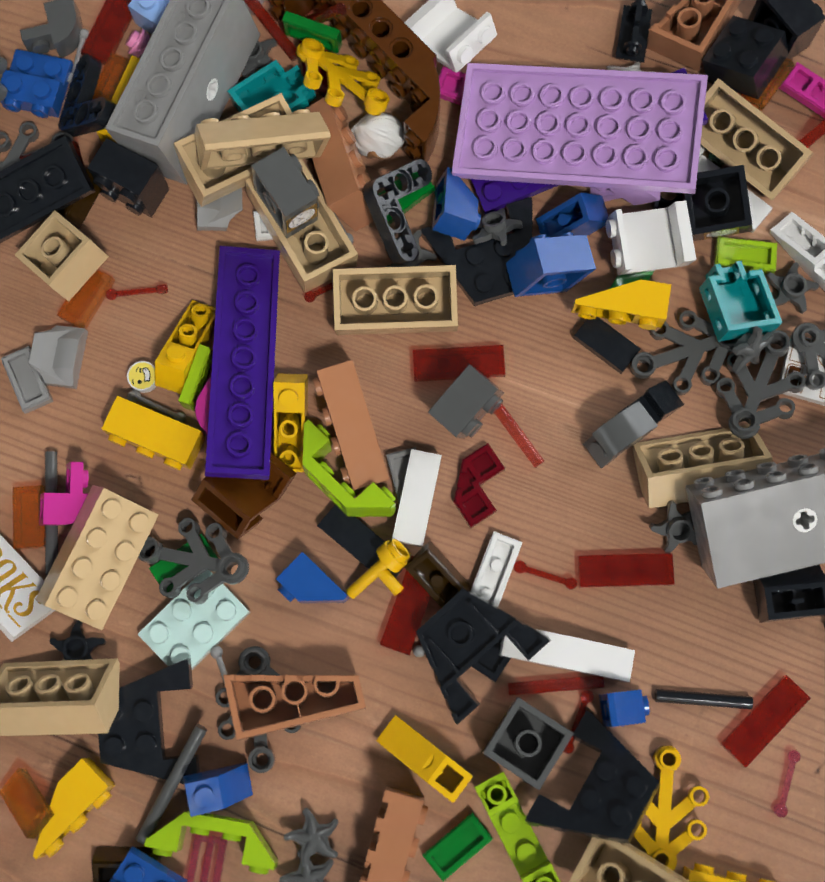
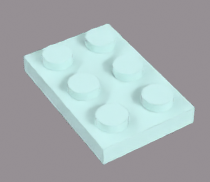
(191, 629)

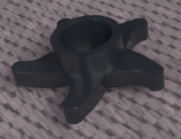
(77, 645)

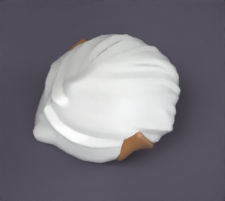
(378, 135)

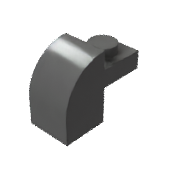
(60, 32)
(619, 434)

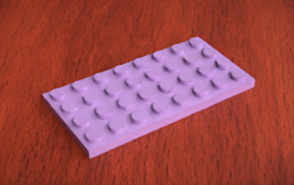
(581, 127)

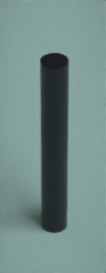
(703, 699)

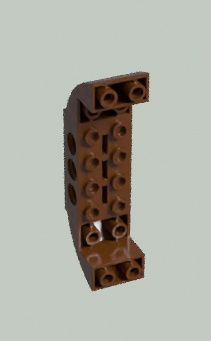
(393, 55)

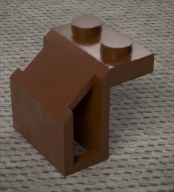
(238, 501)

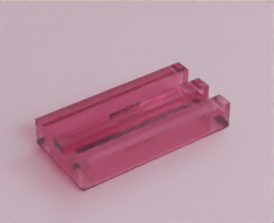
(211, 841)

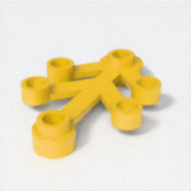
(313, 55)
(665, 818)

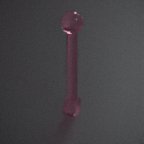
(780, 809)

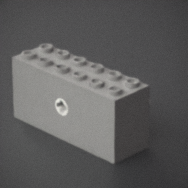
(183, 78)
(760, 519)

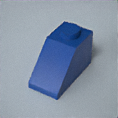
(454, 207)
(578, 215)
(308, 583)
(623, 708)
(217, 788)

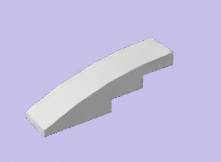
(803, 245)
(578, 656)

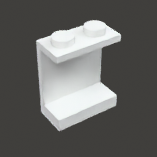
(451, 32)
(651, 239)

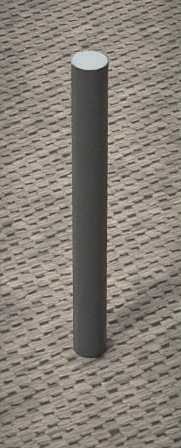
(51, 532)
(171, 783)

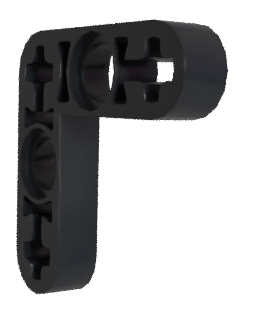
(80, 112)
(388, 203)

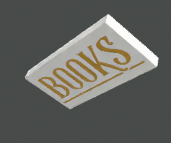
(18, 593)

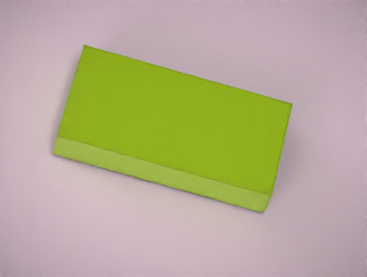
(752, 253)
(196, 377)

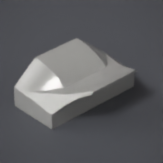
(218, 213)
(59, 355)

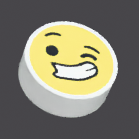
(142, 376)

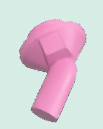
(137, 42)

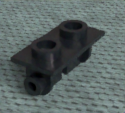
(634, 32)

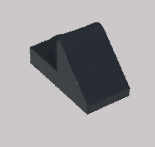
(660, 401)

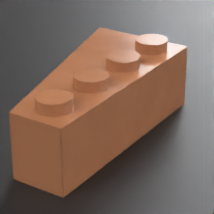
(691, 30)
(342, 169)
(352, 425)
(285, 701)
(394, 837)

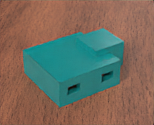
(270, 82)
(738, 301)

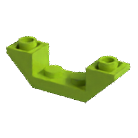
(370, 503)
(513, 830)
(256, 851)

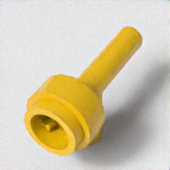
(391, 556)

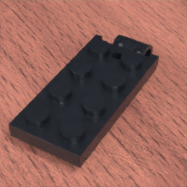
(40, 185)

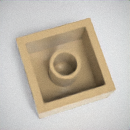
(61, 255)

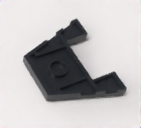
(482, 266)
(465, 633)
(137, 732)
(612, 795)

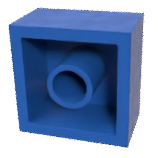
(550, 264)

